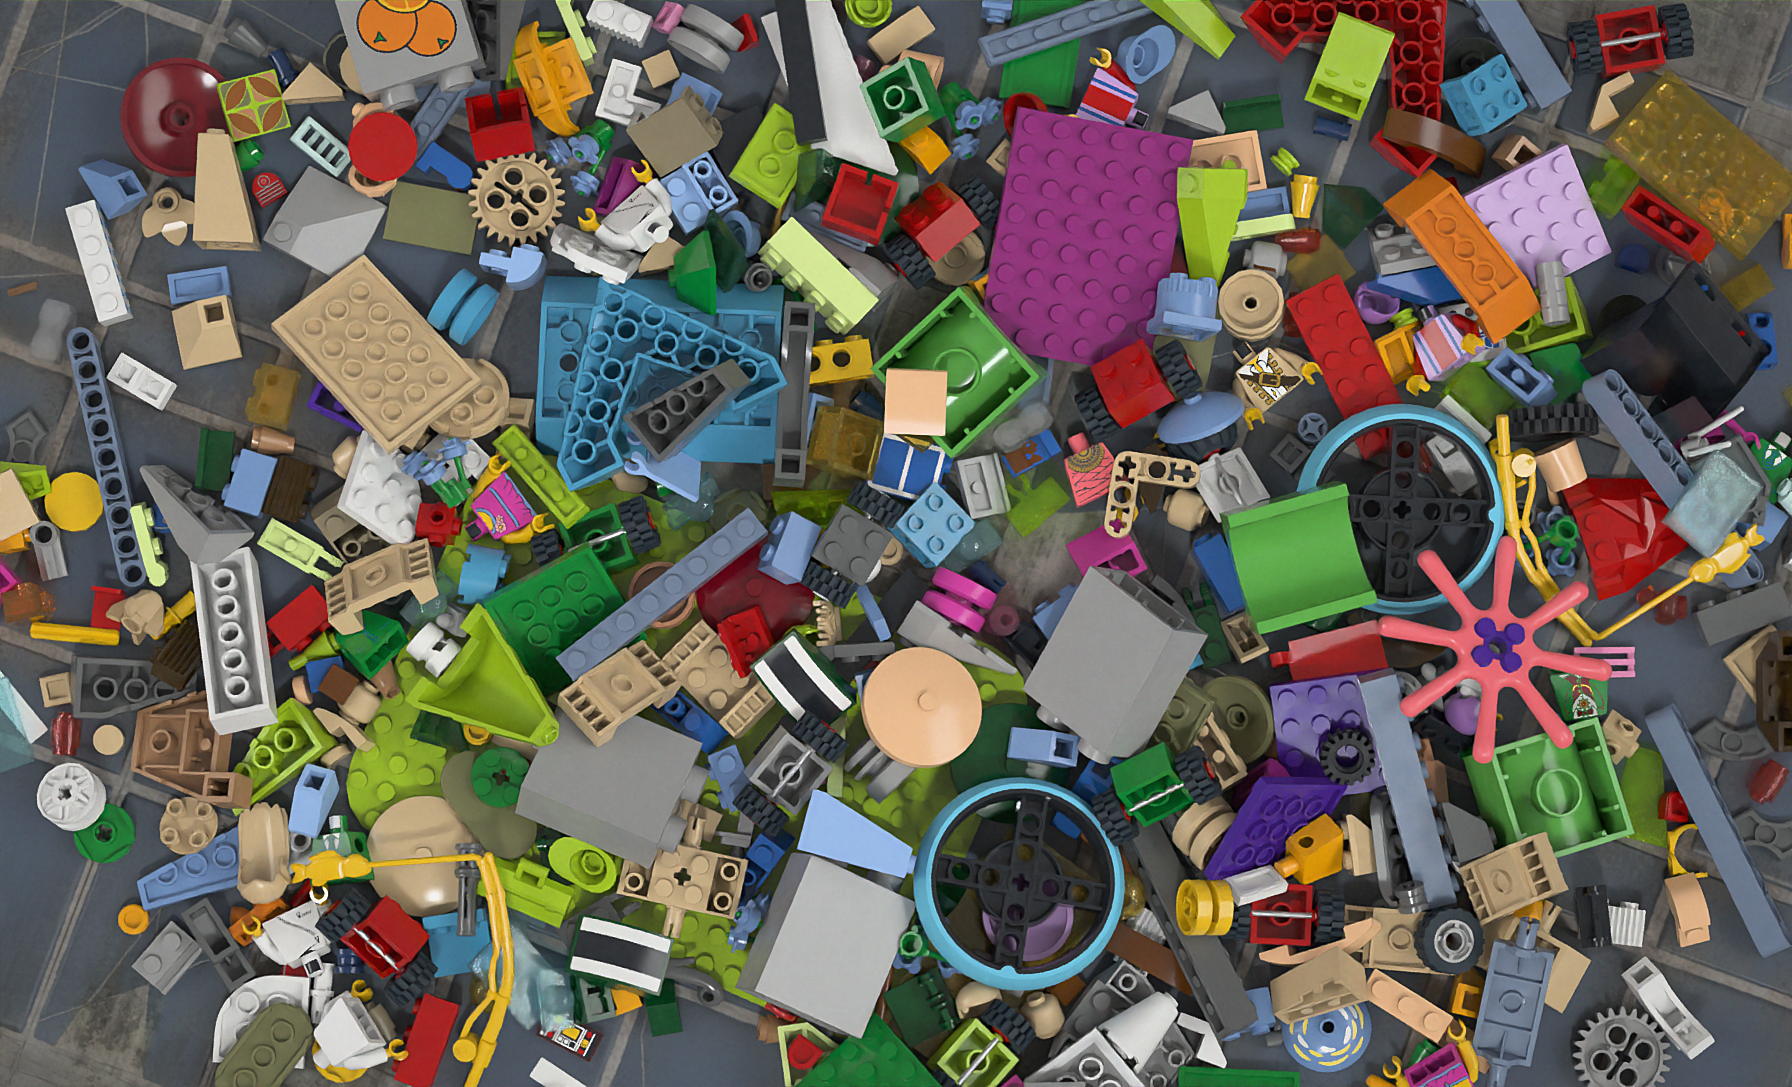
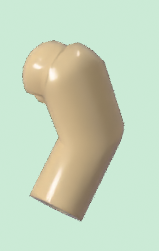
(630, 482)

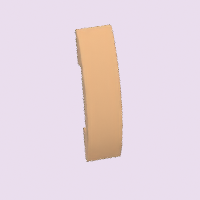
(1356, 936)

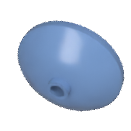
(1199, 416)

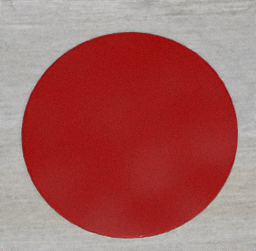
(382, 146)

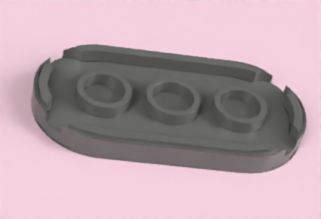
(1389, 853)

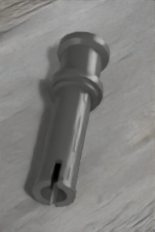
(464, 871)

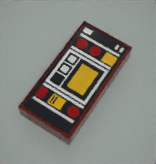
(578, 1040)

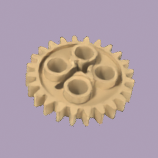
(499, 220)

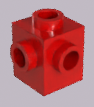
(438, 524)

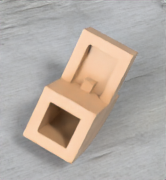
(1688, 909)

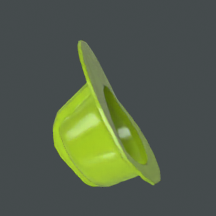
(583, 864)

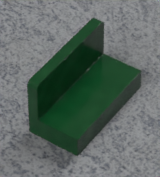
(1251, 114)
(214, 459)

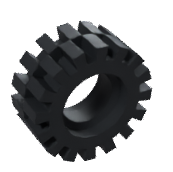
(1347, 738)

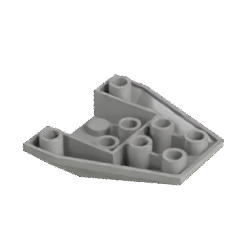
(1108, 996)

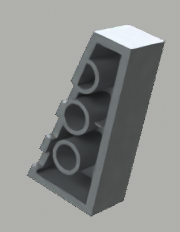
(682, 413)

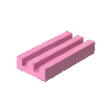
(1630, 661)

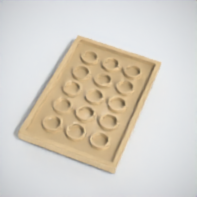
(376, 354)

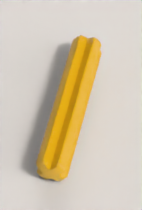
(75, 634)

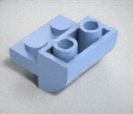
(696, 190)
(522, 269)

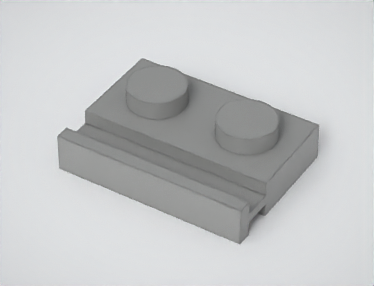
(982, 486)
(168, 957)

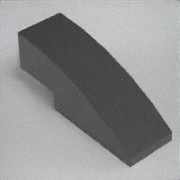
(218, 945)

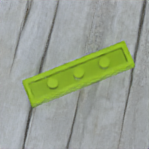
(540, 476)

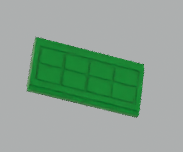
(1046, 72)

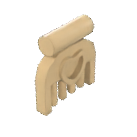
(828, 623)

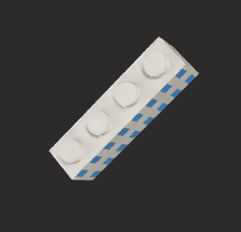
(99, 263)

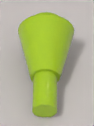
(321, 648)

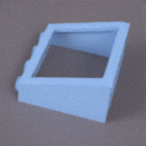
(849, 837)

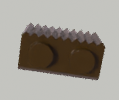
(290, 490)
(180, 656)

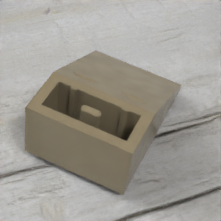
(343, 532)

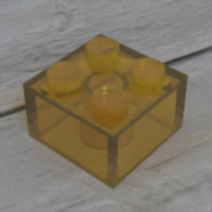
(845, 443)

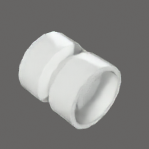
(424, 646)

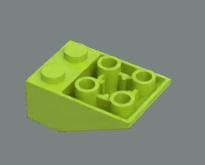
(1349, 66)

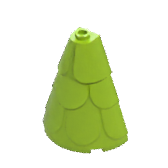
(489, 688)

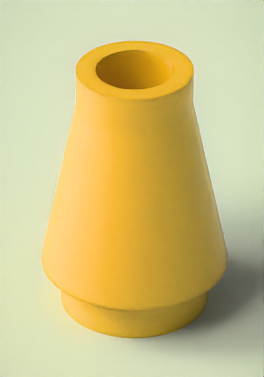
(1303, 195)

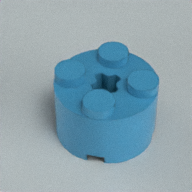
(482, 573)

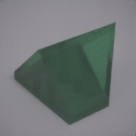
(815, 176)
(1347, 212)
(439, 732)

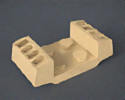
(377, 579)
(707, 675)
(618, 691)
(1513, 878)
(1393, 944)

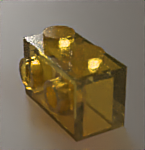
(273, 396)

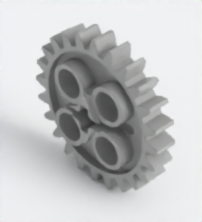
(1597, 1041)

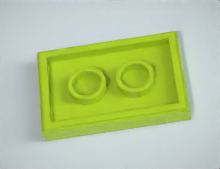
(771, 158)

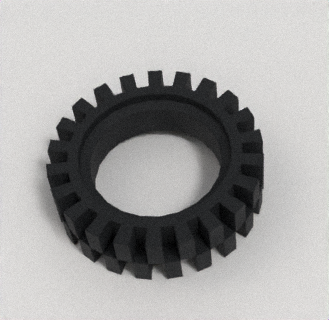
(1552, 422)

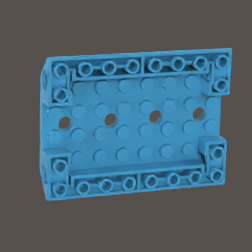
(741, 313)

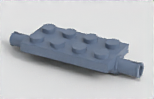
(1512, 1002)

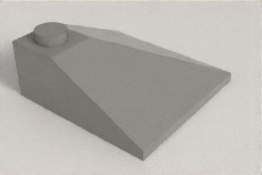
(324, 223)
(1088, 1061)

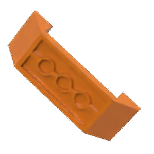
(1465, 253)

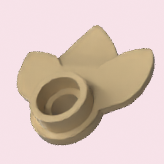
(170, 221)

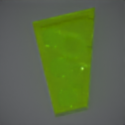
(812, 505)
(1642, 789)

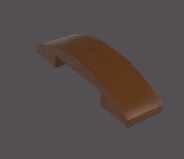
(1436, 138)
(1148, 956)

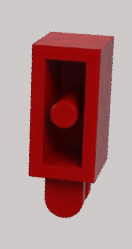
(299, 622)

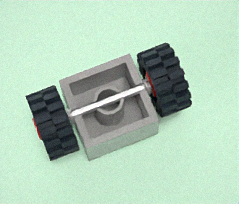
(788, 771)

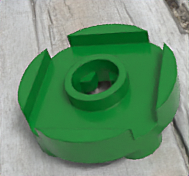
(492, 762)
(121, 839)

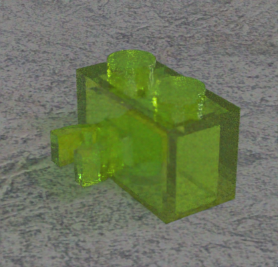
(1036, 507)

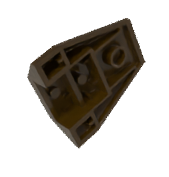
(1775, 690)

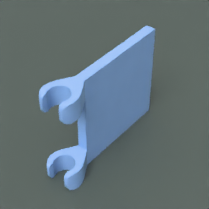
(677, 473)

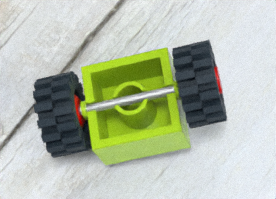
(979, 1048)

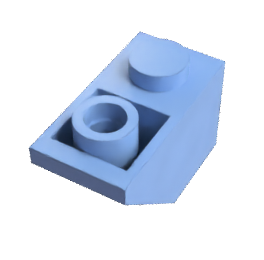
(312, 800)

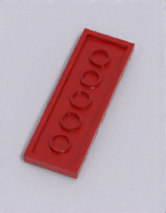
(1345, 355)

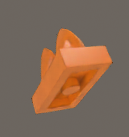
(264, 913)

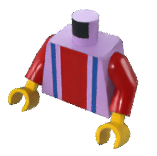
(1111, 96)
(1442, 347)

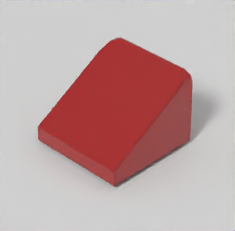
(746, 28)

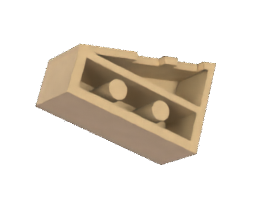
(1319, 987)

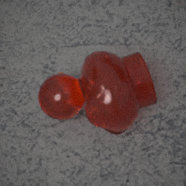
(1669, 609)

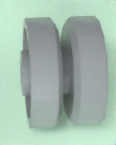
(705, 38)

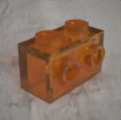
(28, 604)

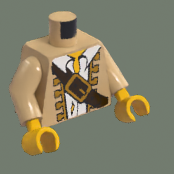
(1267, 378)

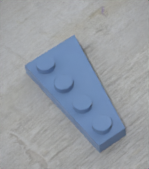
(193, 874)

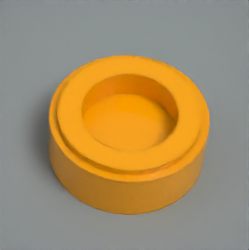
(133, 919)

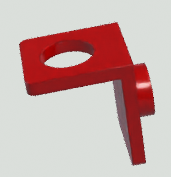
(103, 601)

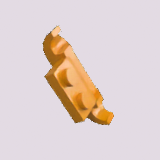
(551, 78)

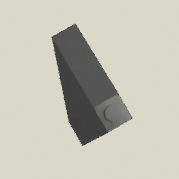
(496, 30)
(116, 685)

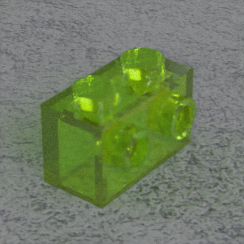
(1614, 188)
(1478, 395)

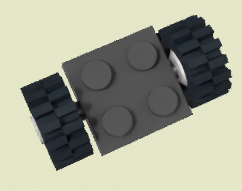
(851, 544)

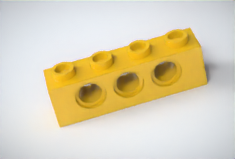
(857, 369)

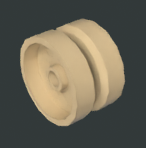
(1260, 290)
(1203, 829)

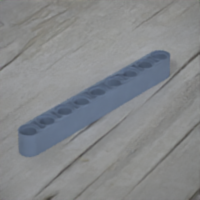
(99, 446)
(1653, 453)
(1718, 830)

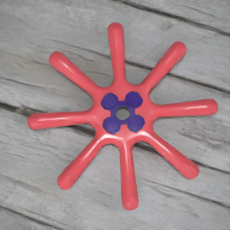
(1509, 634)

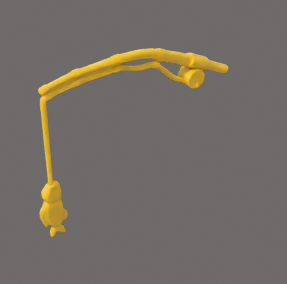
(1522, 462)
(332, 866)

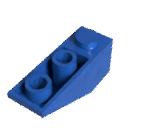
(1417, 286)
(692, 722)
(1092, 781)
(763, 858)

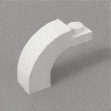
(1665, 1008)

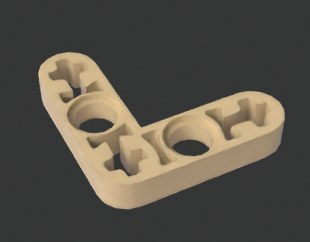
(1141, 474)

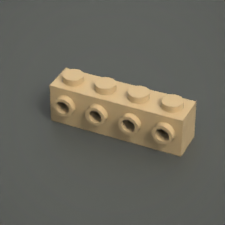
(1217, 747)

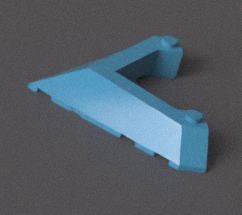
(620, 337)

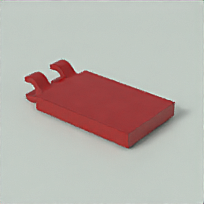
(1334, 652)

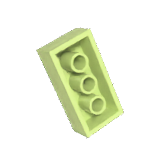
(817, 276)

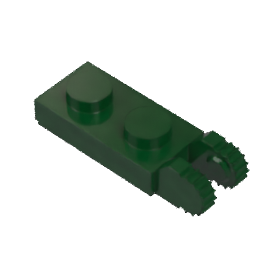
(1214, 649)

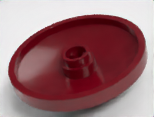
(166, 112)
(745, 586)

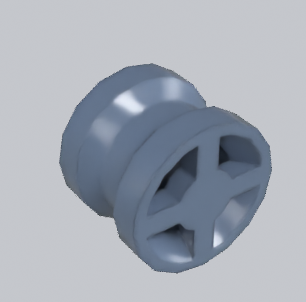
(1315, 425)

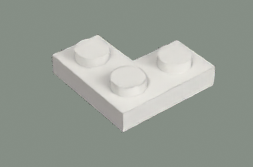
(618, 98)

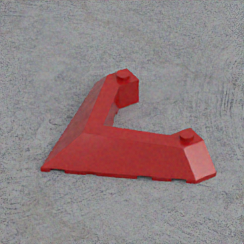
(1411, 63)

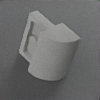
(1396, 250)

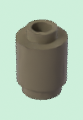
(381, 1020)

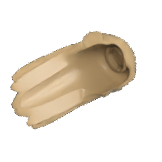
(263, 853)

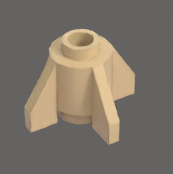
(140, 614)

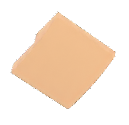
(915, 401)

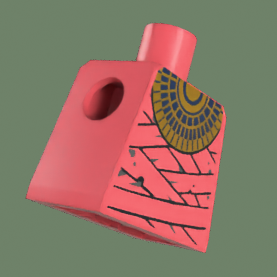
(1089, 470)

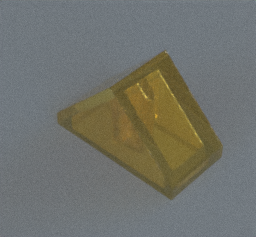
(1747, 288)

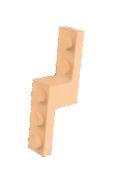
(1416, 1012)

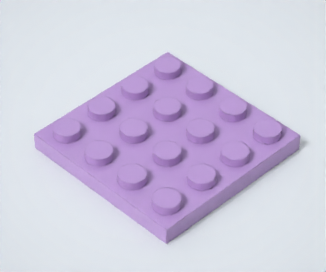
(1541, 214)

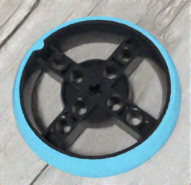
(1487, 513)
(1006, 967)

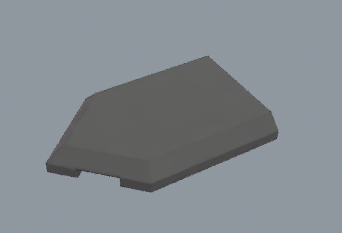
(1743, 457)

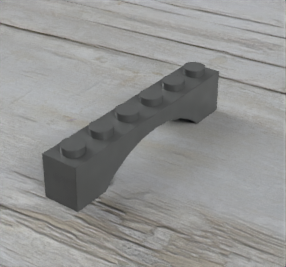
(793, 399)

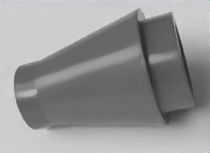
(245, 37)
(757, 277)

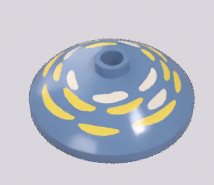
(1331, 1050)

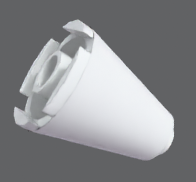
(1140, 1028)

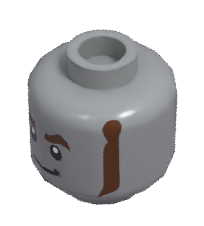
(1266, 258)

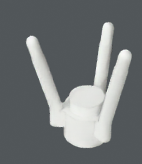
(1697, 447)

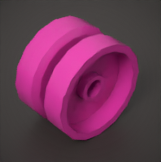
(959, 597)

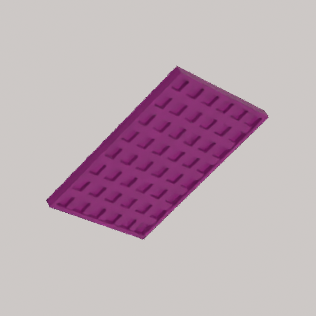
(1082, 235)

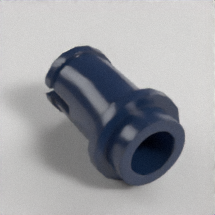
(283, 67)
(1332, 128)
(987, 576)

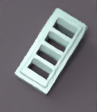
(315, 155)

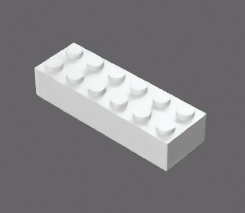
(234, 643)

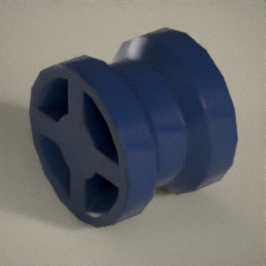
(347, 961)

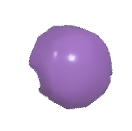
(1373, 305)
(1461, 713)

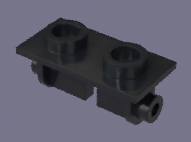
(1024, 642)
(1432, 727)
(1593, 916)

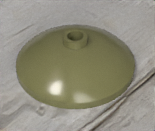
(1250, 736)

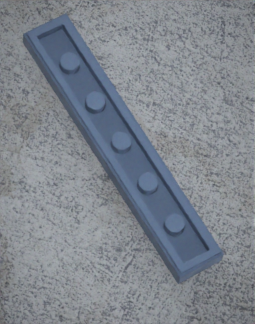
(1058, 29)

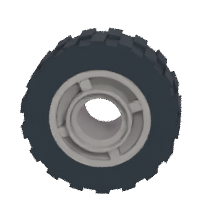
(1432, 935)

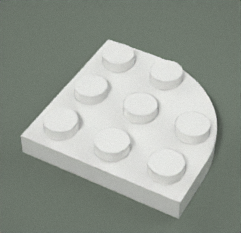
(594, 255)
(381, 493)
(249, 1001)

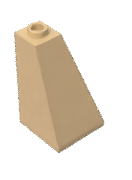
(221, 200)

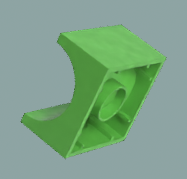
(983, 367)
(1296, 558)
(1552, 790)

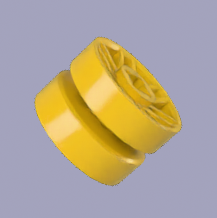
(1204, 907)

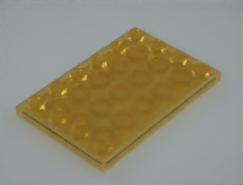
(1703, 164)

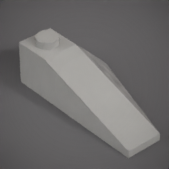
(875, 276)
(195, 522)
(930, 630)

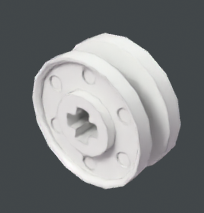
(71, 796)

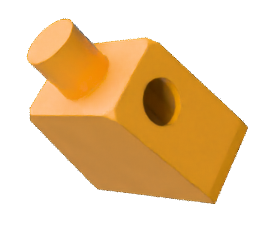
(1313, 851)

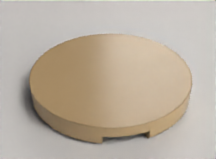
(479, 410)

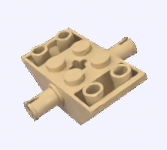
(713, 885)
(1567, 964)

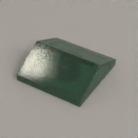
(727, 252)

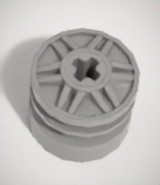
(885, 771)

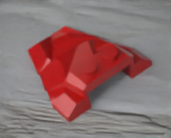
(1621, 531)

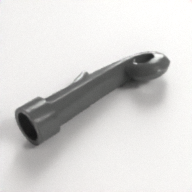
(678, 971)

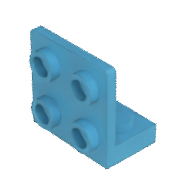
(1484, 97)
(932, 526)
(454, 952)

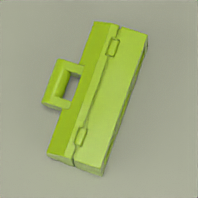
(531, 891)

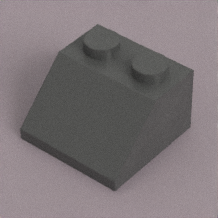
(1464, 833)

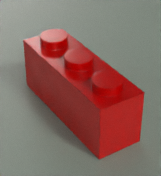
(1668, 225)
(426, 1040)

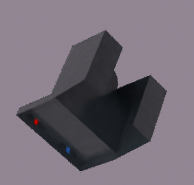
(1684, 350)

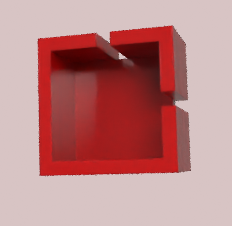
(503, 136)
(857, 207)

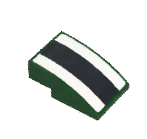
(803, 679)
(619, 955)

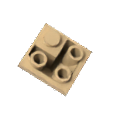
(207, 332)
(1359, 846)

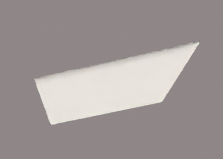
(846, 114)

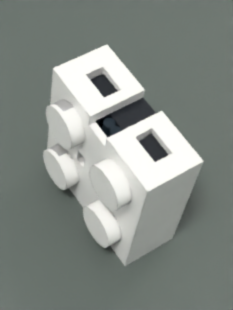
(473, 463)

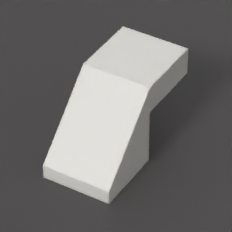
(1208, 1047)

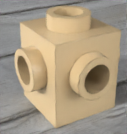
(1619, 736)

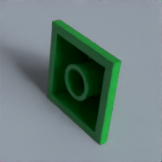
(695, 274)

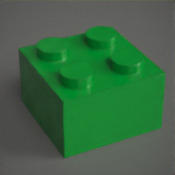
(902, 99)

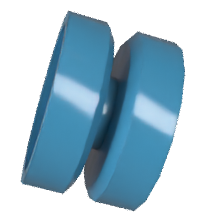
(463, 307)

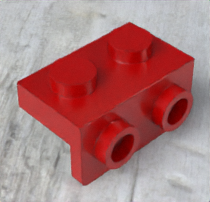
(745, 638)

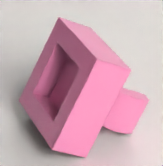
(668, 17)

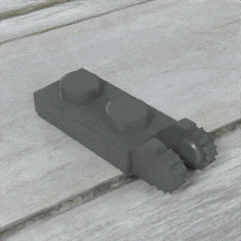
(851, 651)
(601, 908)

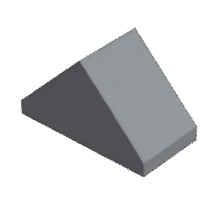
(1198, 113)

